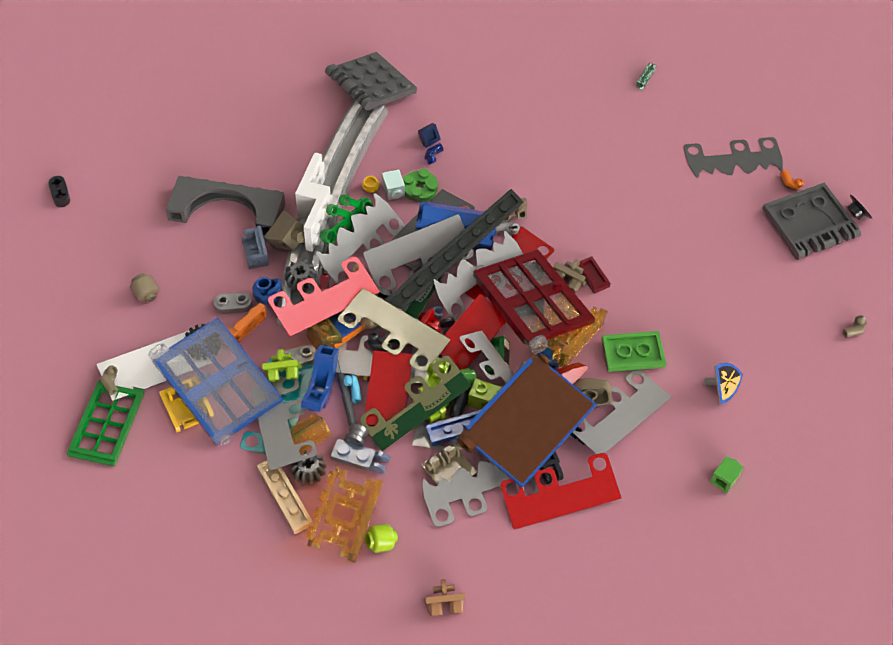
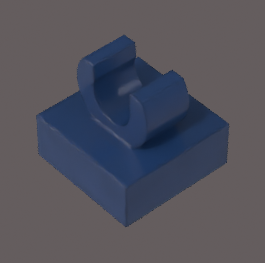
(429, 135)

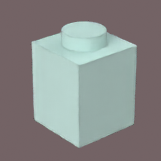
(393, 184)

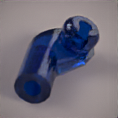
(429, 155)

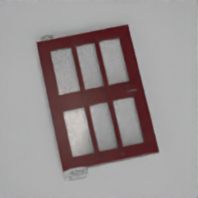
(532, 299)

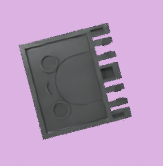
(371, 81)
(811, 217)

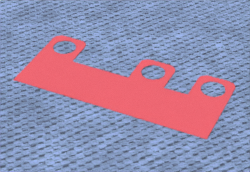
(323, 304)

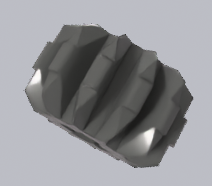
(298, 272)
(309, 475)

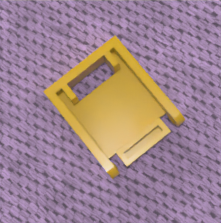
(177, 410)

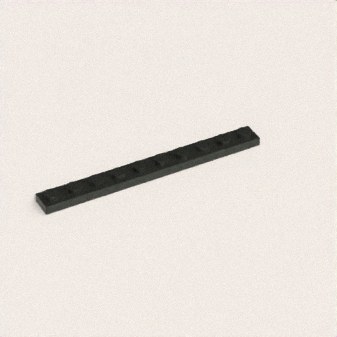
(455, 250)

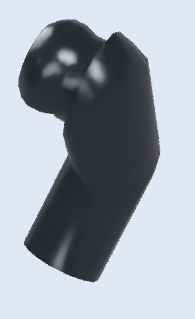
(376, 344)

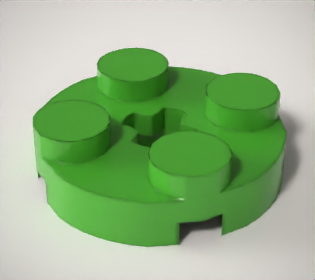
(422, 177)

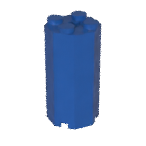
(431, 213)

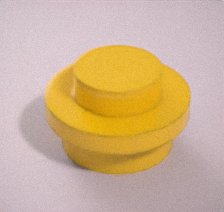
(370, 184)

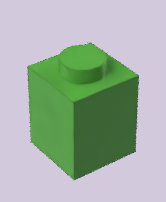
(727, 474)

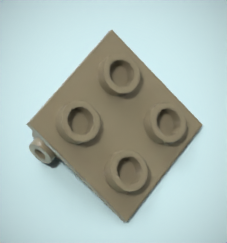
(447, 463)

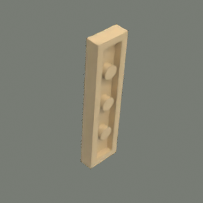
(285, 497)

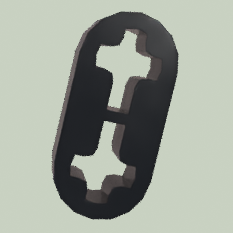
(55, 192)

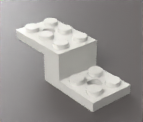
(312, 201)

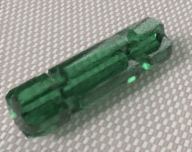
(646, 75)

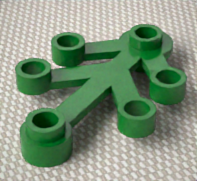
(330, 235)

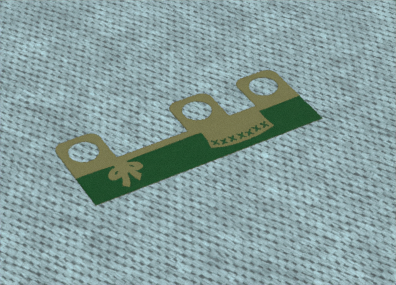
(423, 407)

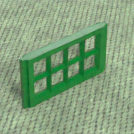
(94, 455)

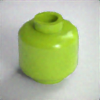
(381, 538)

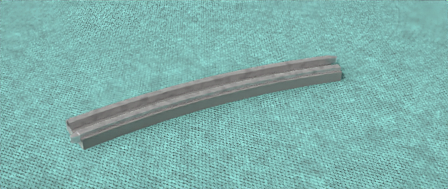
(340, 166)

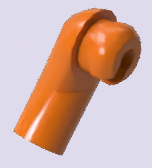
(789, 182)

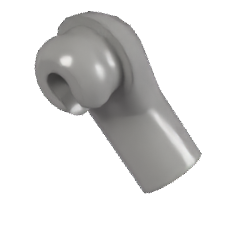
(509, 227)

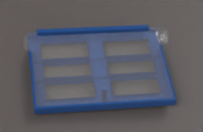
(216, 380)

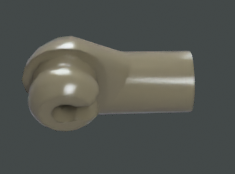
(108, 379)

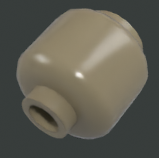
(144, 287)

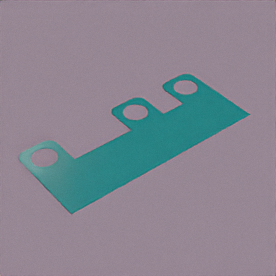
(303, 380)

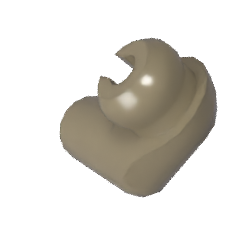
(857, 328)

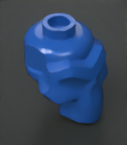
(264, 288)

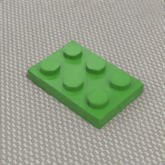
(633, 351)

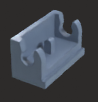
(255, 248)

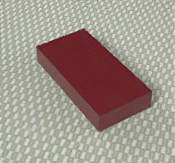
(594, 275)

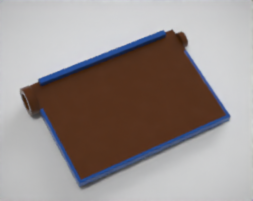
(527, 420)

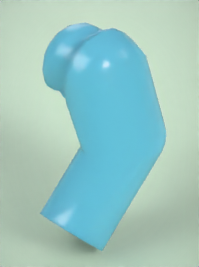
(354, 387)

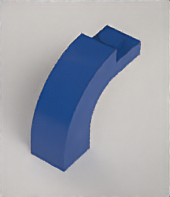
(322, 379)

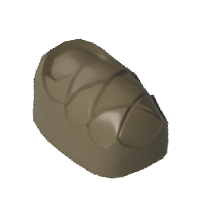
(596, 389)

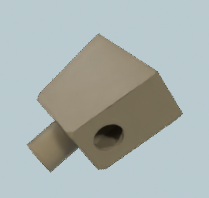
(285, 232)

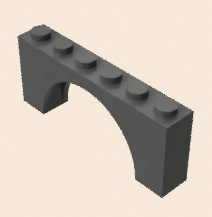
(193, 193)

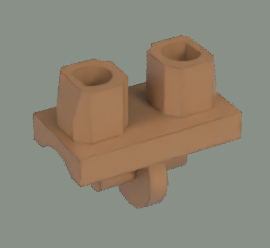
(455, 600)

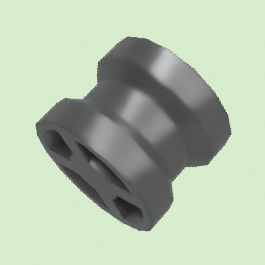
(356, 434)

